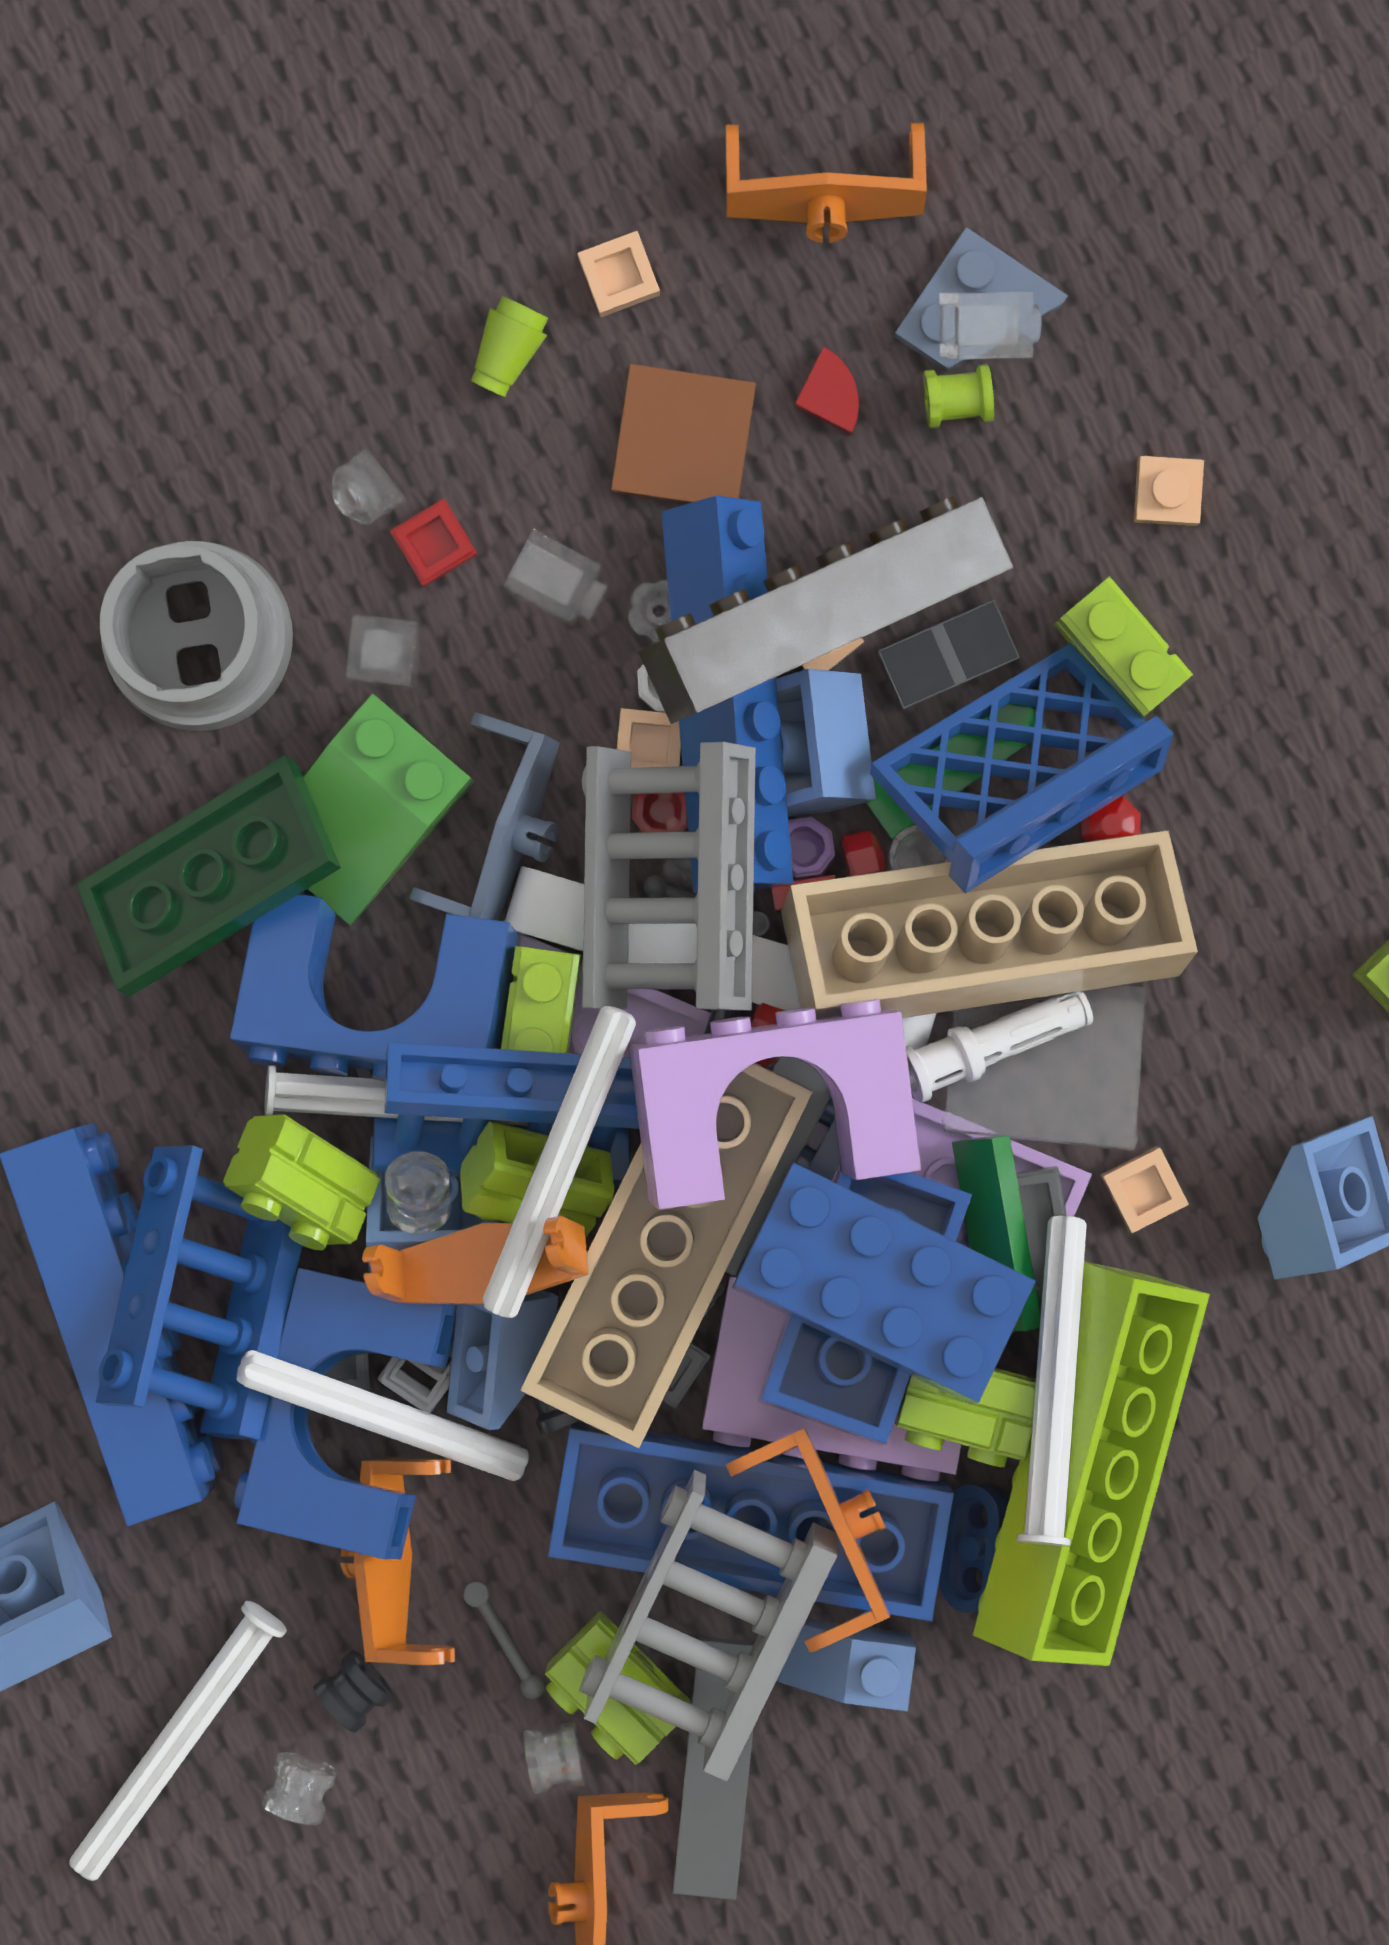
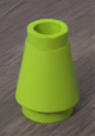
(507, 345)

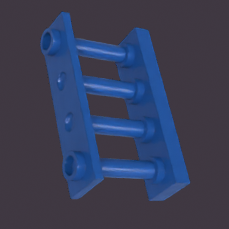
(487, 1087)
(255, 1313)

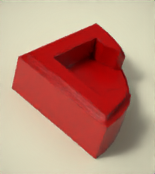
(830, 393)

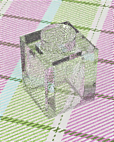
(988, 324)
(556, 580)
(384, 653)

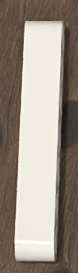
(554, 912)

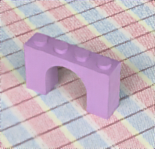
(684, 1078)
(732, 1409)

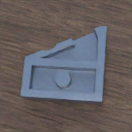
(970, 266)

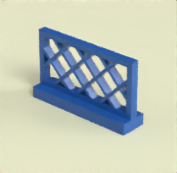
(1044, 811)

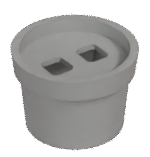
(245, 624)

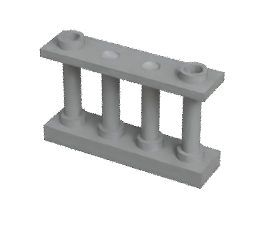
(725, 877)
(746, 1675)

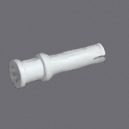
(969, 1052)

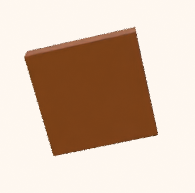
(682, 435)

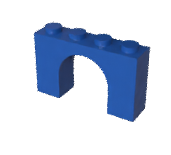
(285, 1011)
(288, 1481)

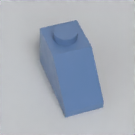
(495, 1357)
(861, 1669)

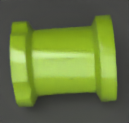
(958, 396)

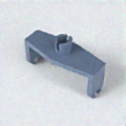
(515, 828)

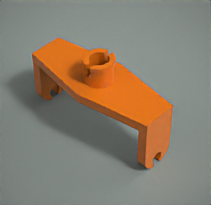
(827, 196)
(460, 1264)
(846, 1522)
(385, 1583)
(586, 1897)

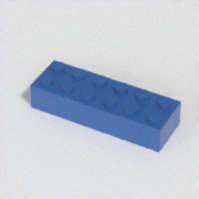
(82, 1250)
(617, 1494)

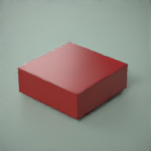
(433, 542)

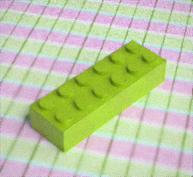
(1127, 1396)

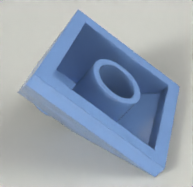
(1328, 1202)

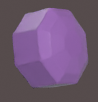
(810, 847)

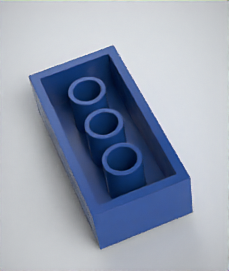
(884, 1284)
(831, 1379)

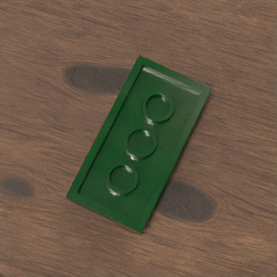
(207, 876)

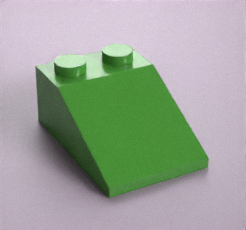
(378, 800)

